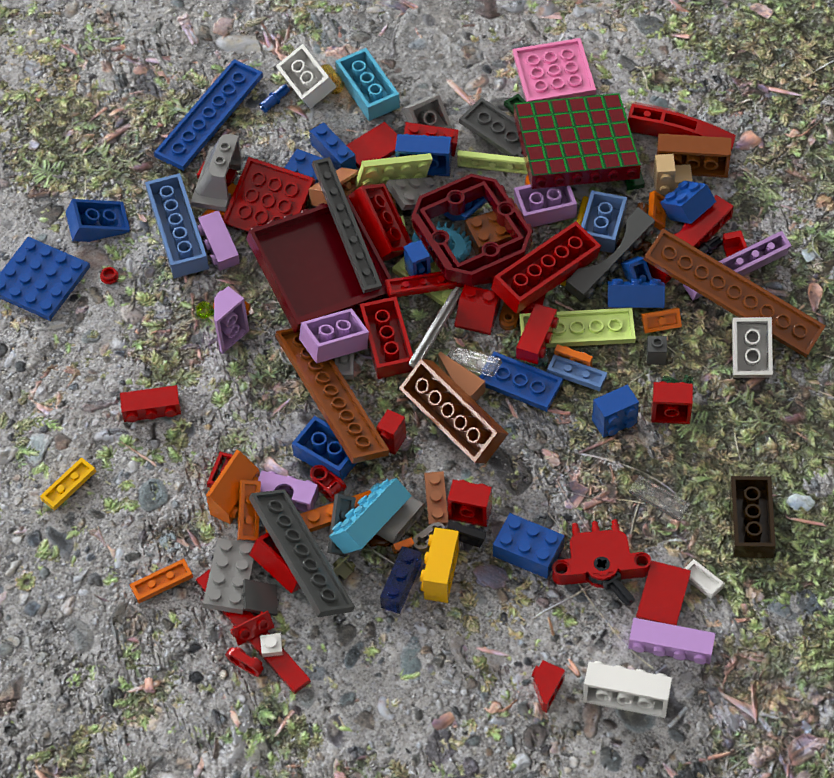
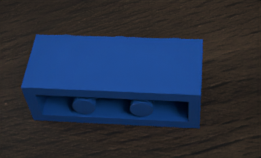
(331, 146)
(636, 293)

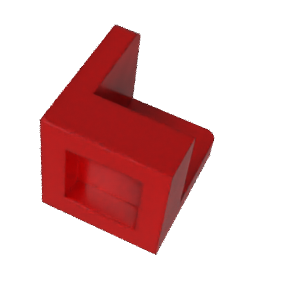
(733, 242)

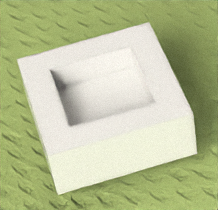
(271, 645)

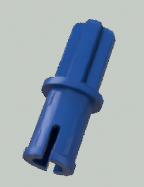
(274, 98)

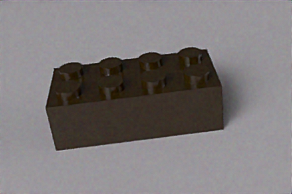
(752, 517)

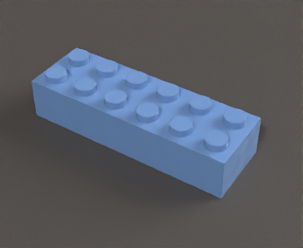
(177, 225)

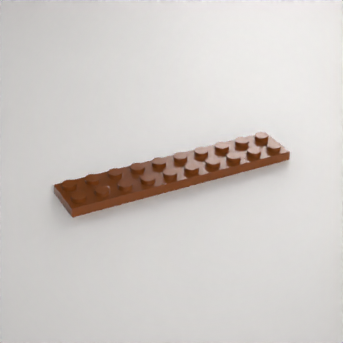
(733, 291)
(334, 401)

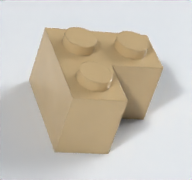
(668, 175)

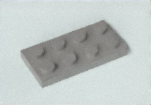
(228, 570)

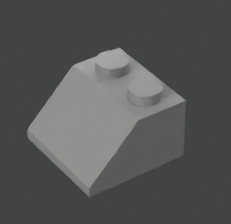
(428, 112)

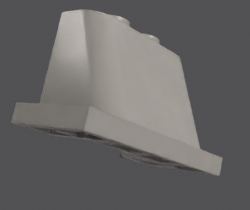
(211, 187)

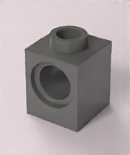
(656, 350)

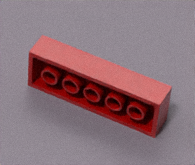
(545, 267)

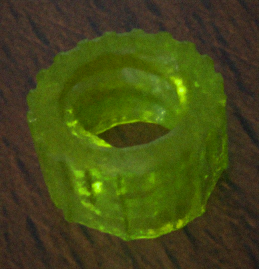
(201, 305)

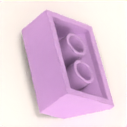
(229, 318)

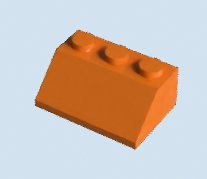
(224, 493)

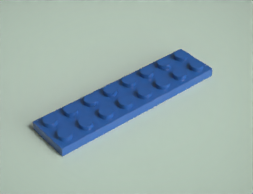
(208, 114)

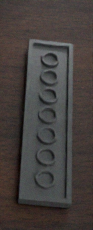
(301, 553)

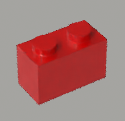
(392, 430)

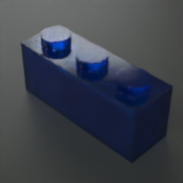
(400, 580)

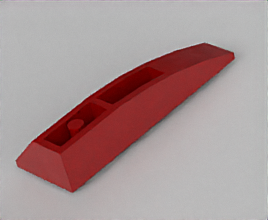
(660, 120)

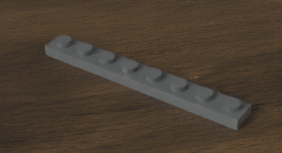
(346, 225)

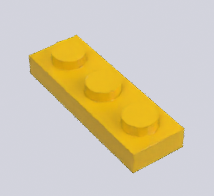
(68, 484)

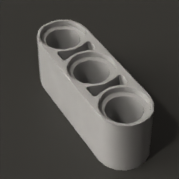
(402, 520)

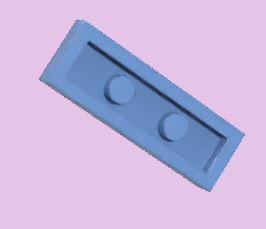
(577, 372)

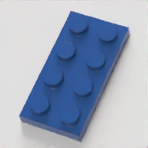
(524, 382)

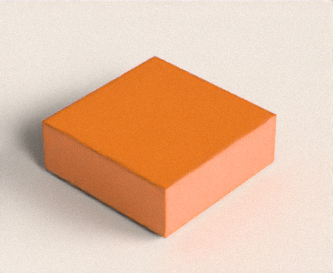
(406, 543)

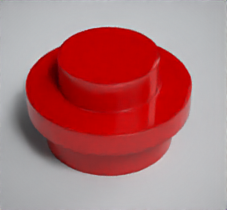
(109, 275)

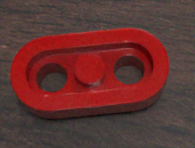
(239, 658)

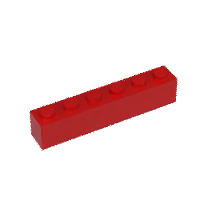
(700, 230)

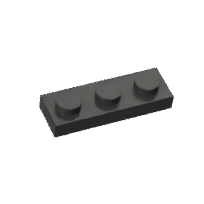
(341, 507)

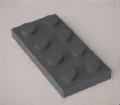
(492, 126)

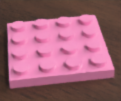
(554, 71)

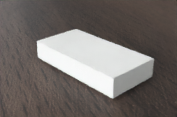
(704, 579)

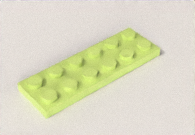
(590, 327)

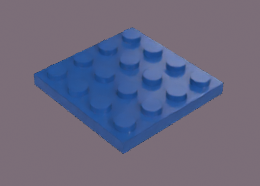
(40, 278)

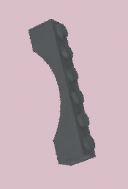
(587, 279)

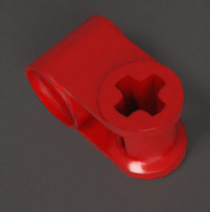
(329, 483)

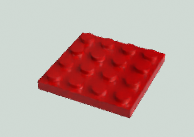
(266, 194)

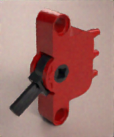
(601, 560)

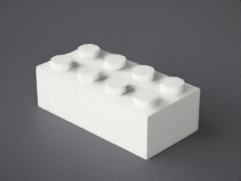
(627, 689)

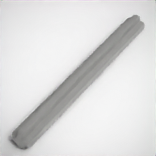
(436, 326)

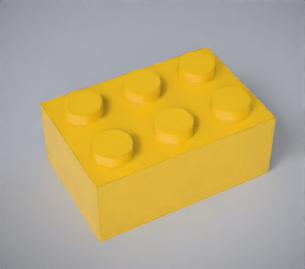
(440, 564)

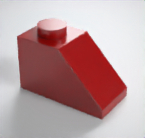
(547, 682)

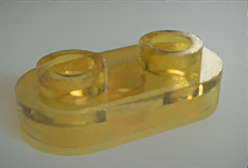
(335, 78)

